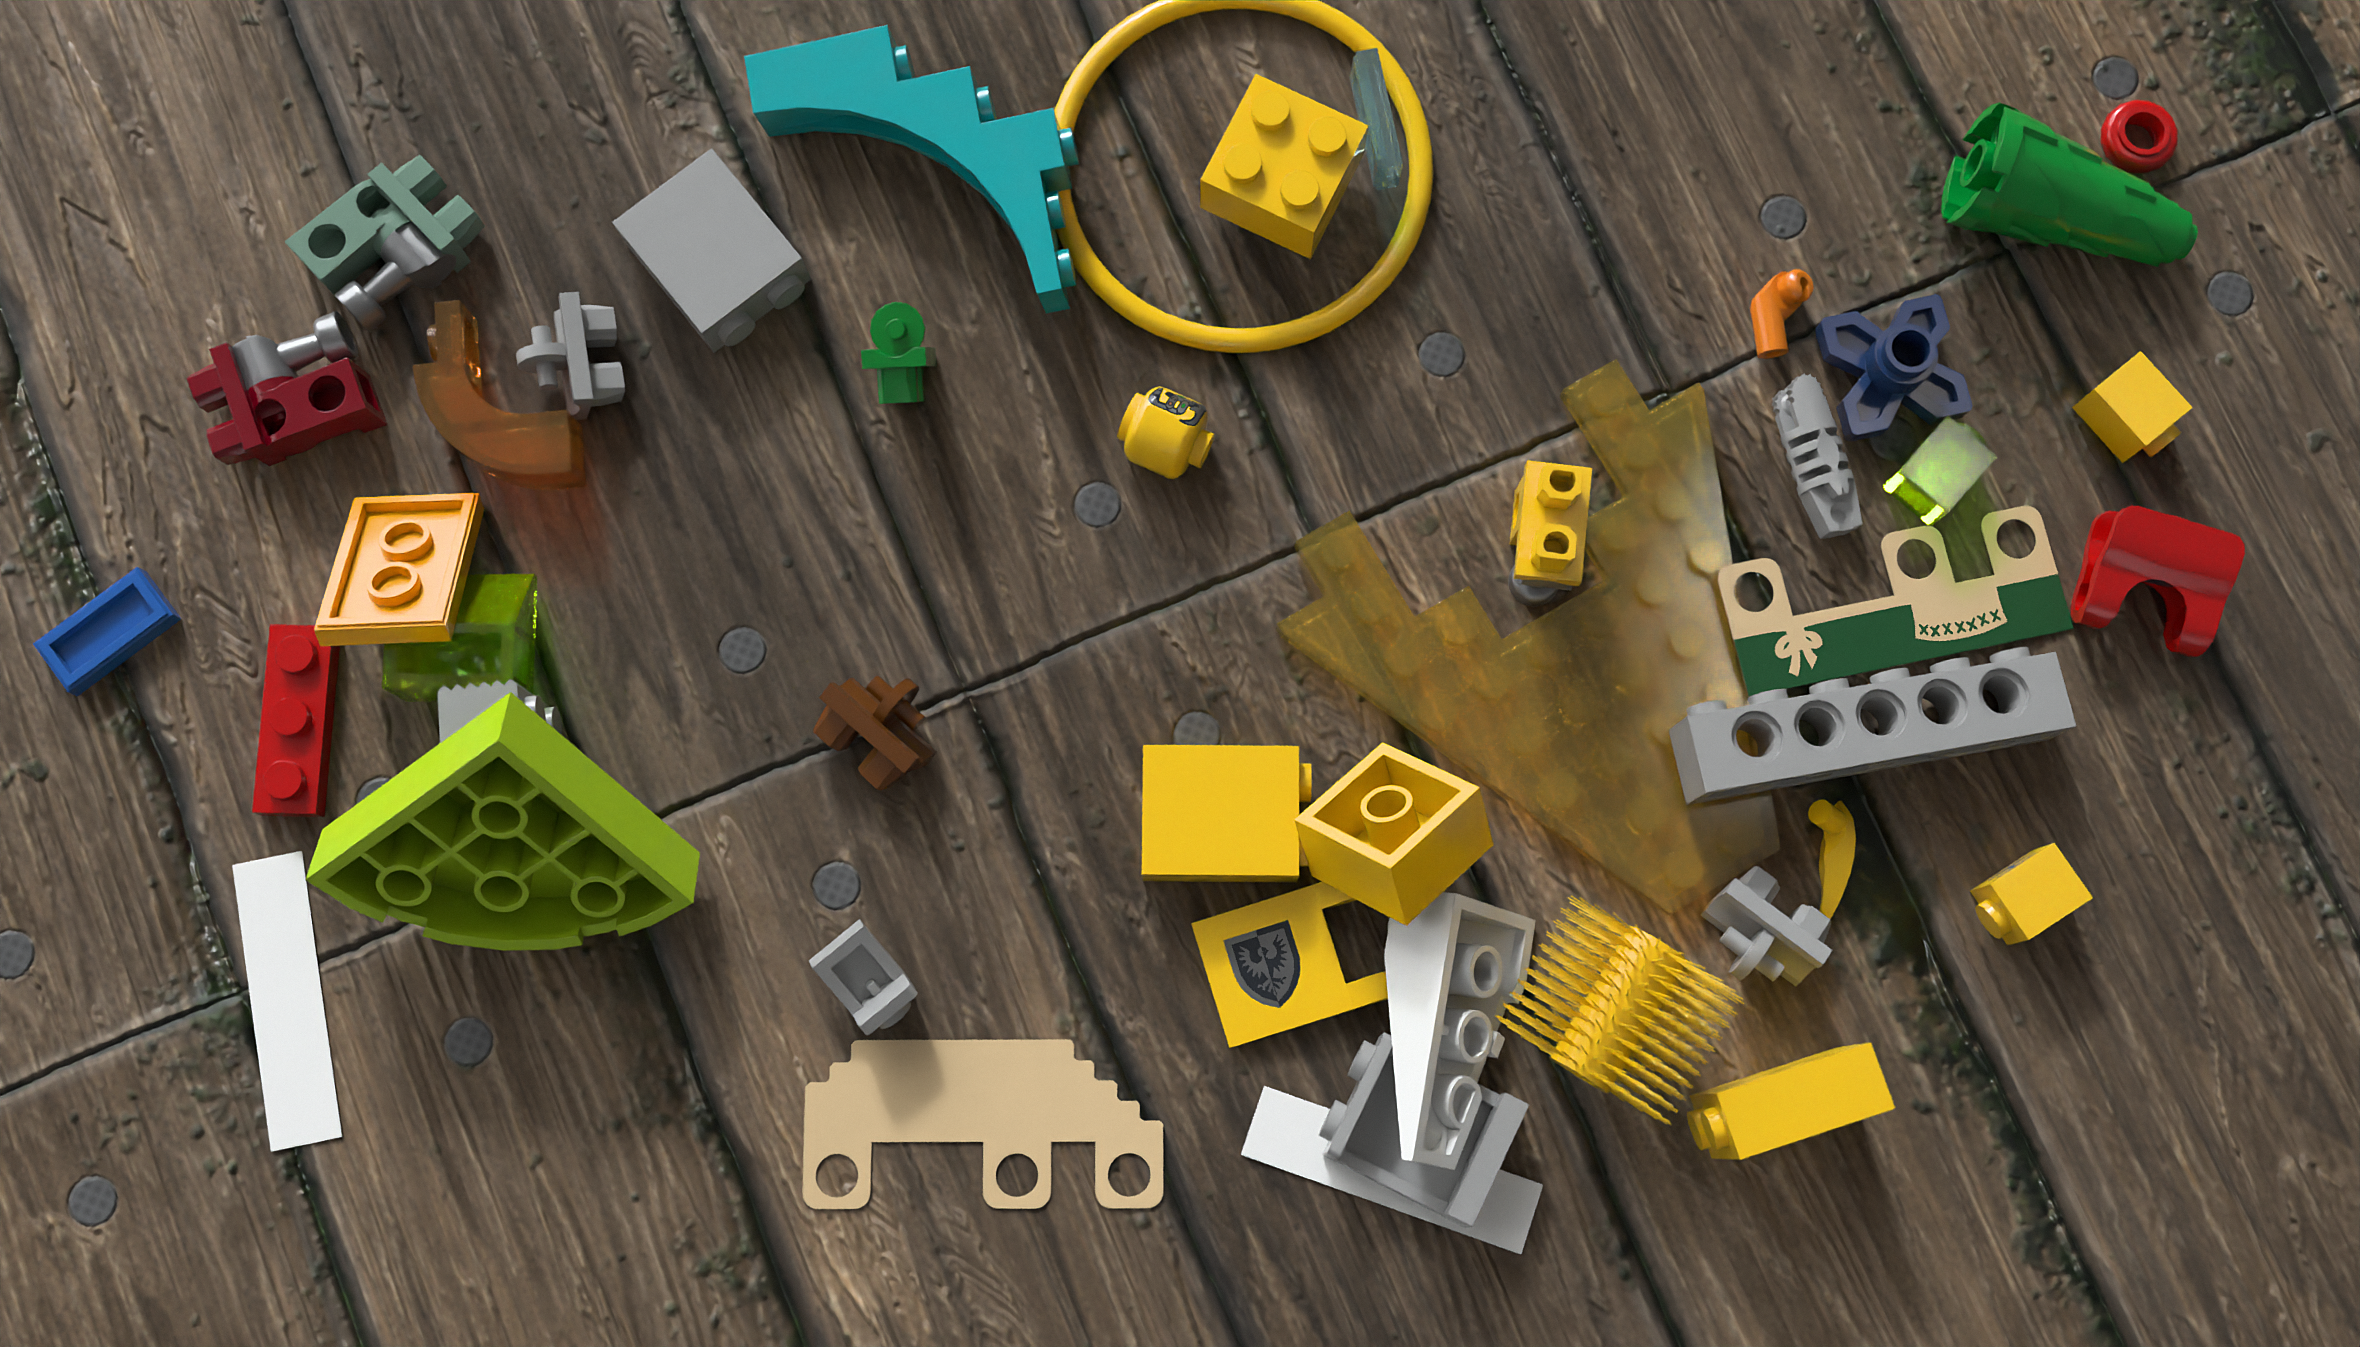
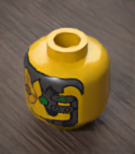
(1165, 432)

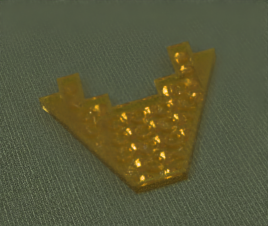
(1583, 699)

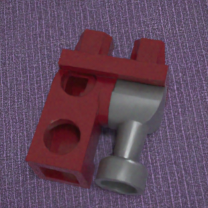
(275, 408)

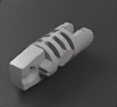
(1817, 457)

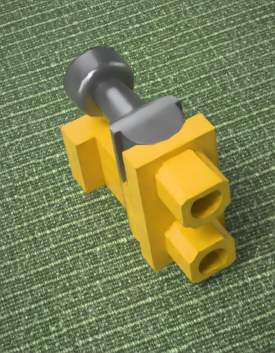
(1549, 530)

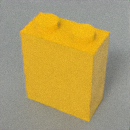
(1222, 813)
(1789, 1102)

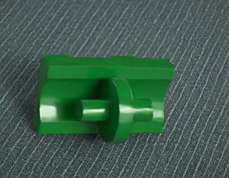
(898, 334)

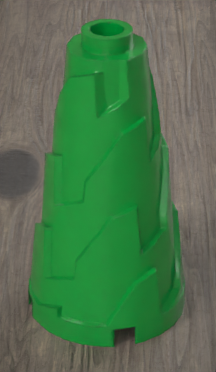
(2056, 191)

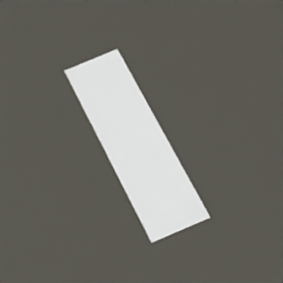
(286, 1001)
(1287, 1137)

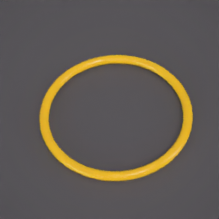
(1316, 323)

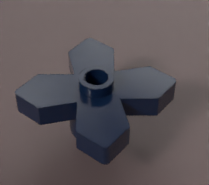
(1893, 367)

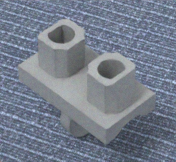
(576, 330)
(1765, 935)

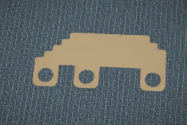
(984, 1091)

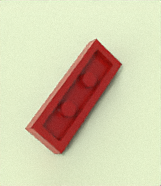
(295, 723)

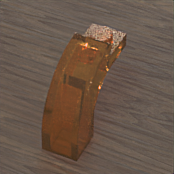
(515, 448)

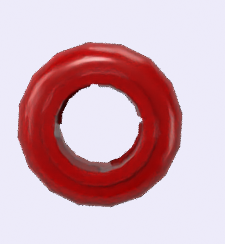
(2123, 152)

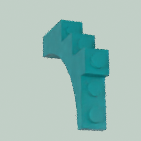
(870, 89)

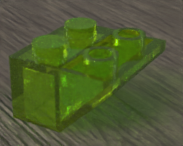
(488, 643)

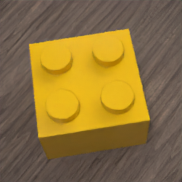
(1282, 166)
(1394, 832)

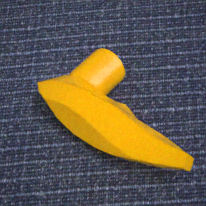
(1836, 851)

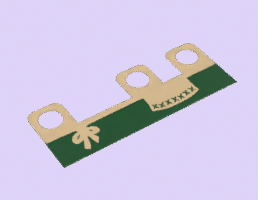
(1916, 624)

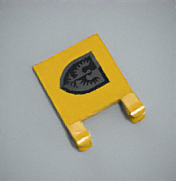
(1278, 965)

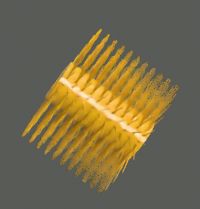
(1620, 1008)

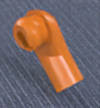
(1773, 306)

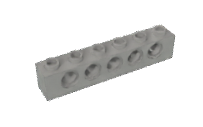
(2030, 710)

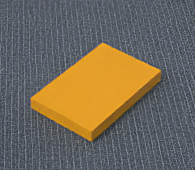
(400, 570)

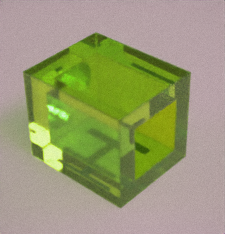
(1940, 470)

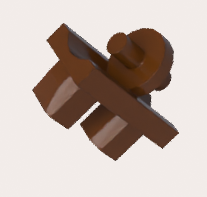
(883, 719)

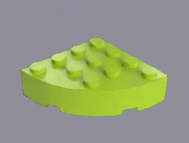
(506, 843)

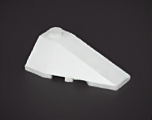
(1443, 990)

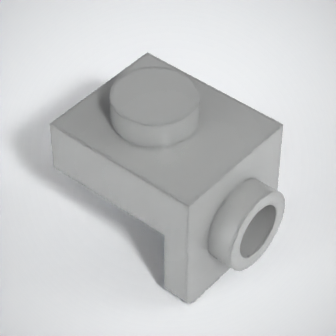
(865, 978)

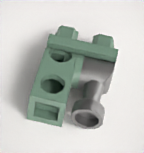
(387, 222)

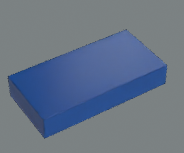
(107, 631)

